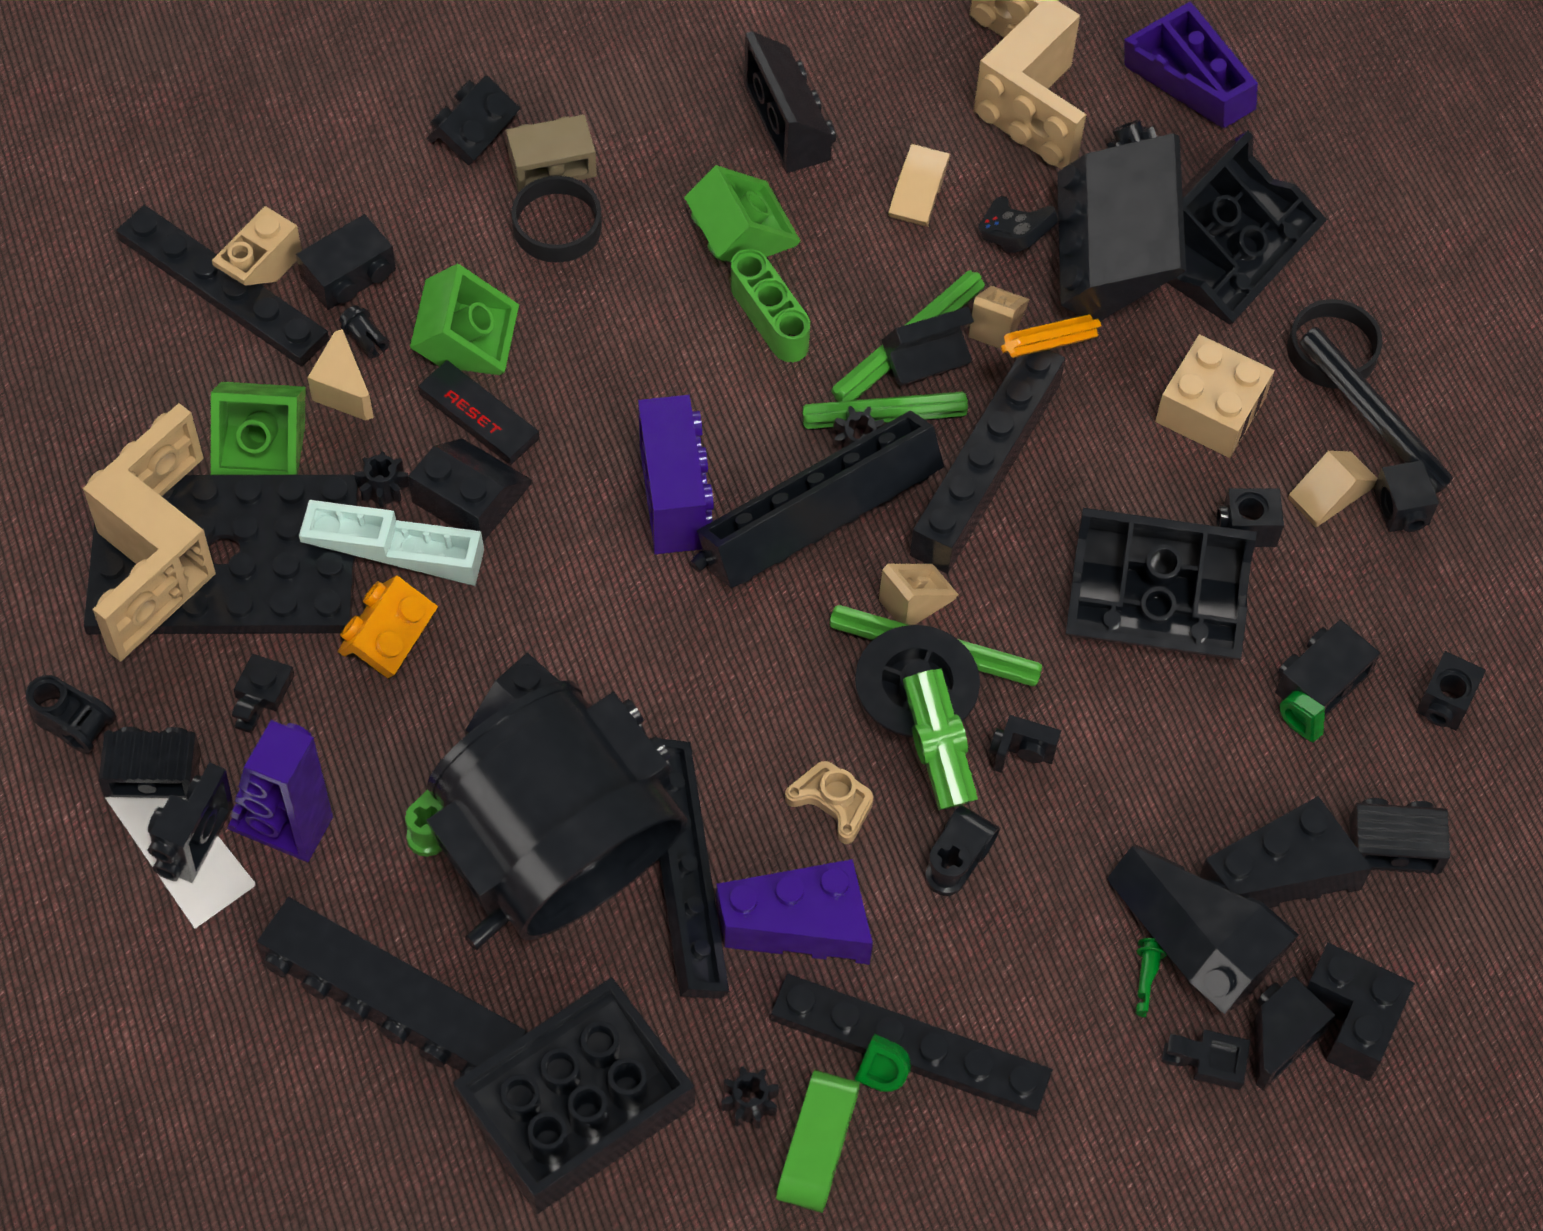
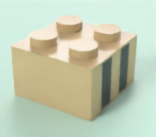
(1214, 396)

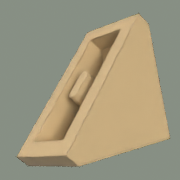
(996, 314)
(337, 380)
(1331, 486)
(914, 591)

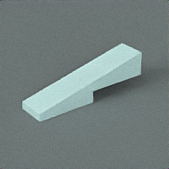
(382, 538)

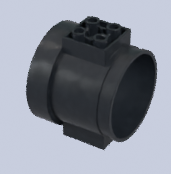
(554, 806)

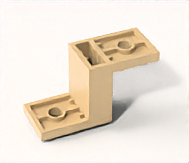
(1021, 70)
(149, 530)

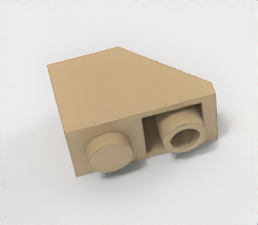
(261, 249)

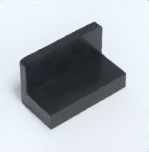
(928, 346)

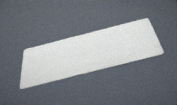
(218, 880)

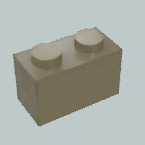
(551, 149)

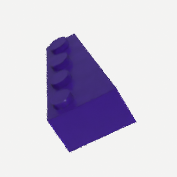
(283, 793)

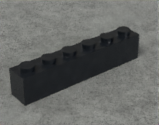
(986, 459)
(820, 499)
(383, 989)

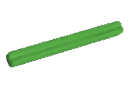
(877, 363)
(987, 659)

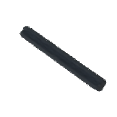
(1373, 406)

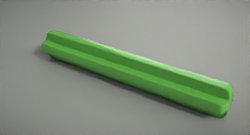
(887, 409)

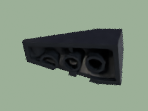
(1208, 932)

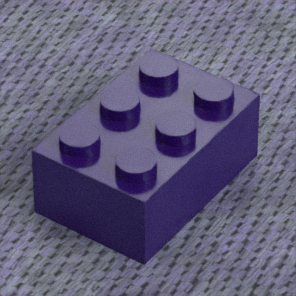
(674, 472)

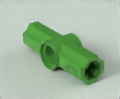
(940, 739)

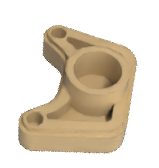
(836, 794)

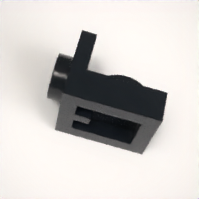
(1027, 739)

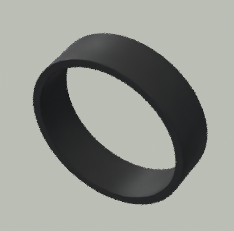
(556, 185)
(1338, 309)

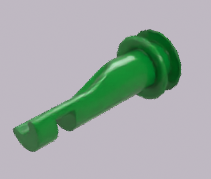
(1151, 955)

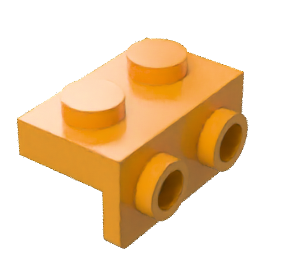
(387, 625)

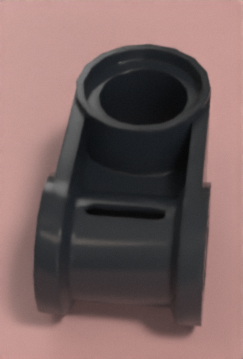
(74, 718)
(961, 846)

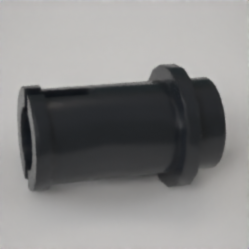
(356, 323)

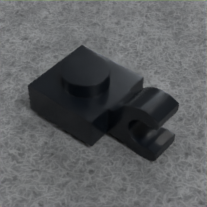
(260, 687)
(1217, 1057)

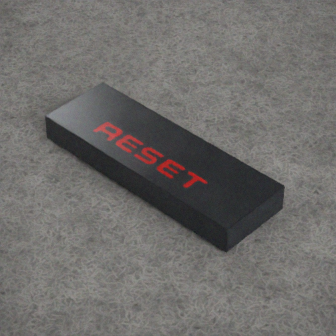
(478, 412)

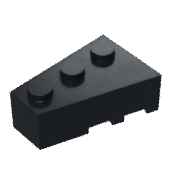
(1291, 859)

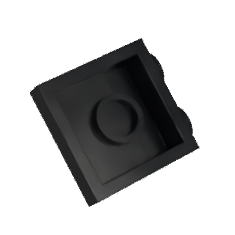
(188, 828)

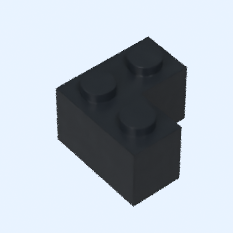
(1365, 1001)

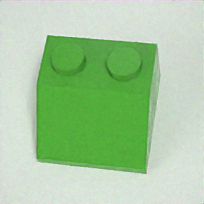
(739, 214)
(464, 322)
(256, 429)

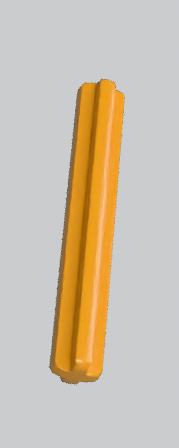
(1050, 336)

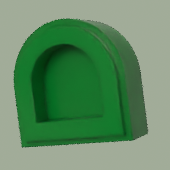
(1303, 715)
(884, 1065)

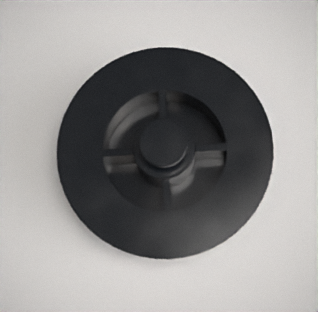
(903, 654)

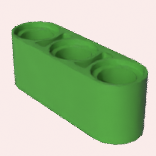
(772, 322)
(818, 1141)

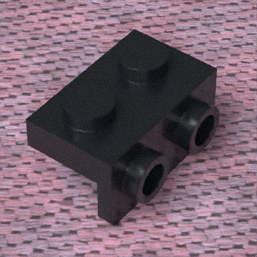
(475, 120)

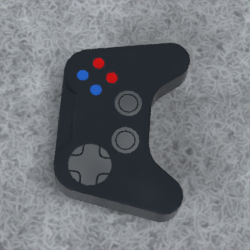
(1015, 228)

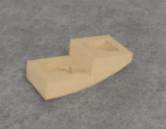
(919, 185)

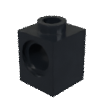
(1405, 496)
(1260, 504)
(1460, 679)

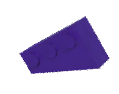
(1193, 66)
(797, 911)

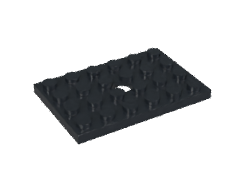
(274, 578)

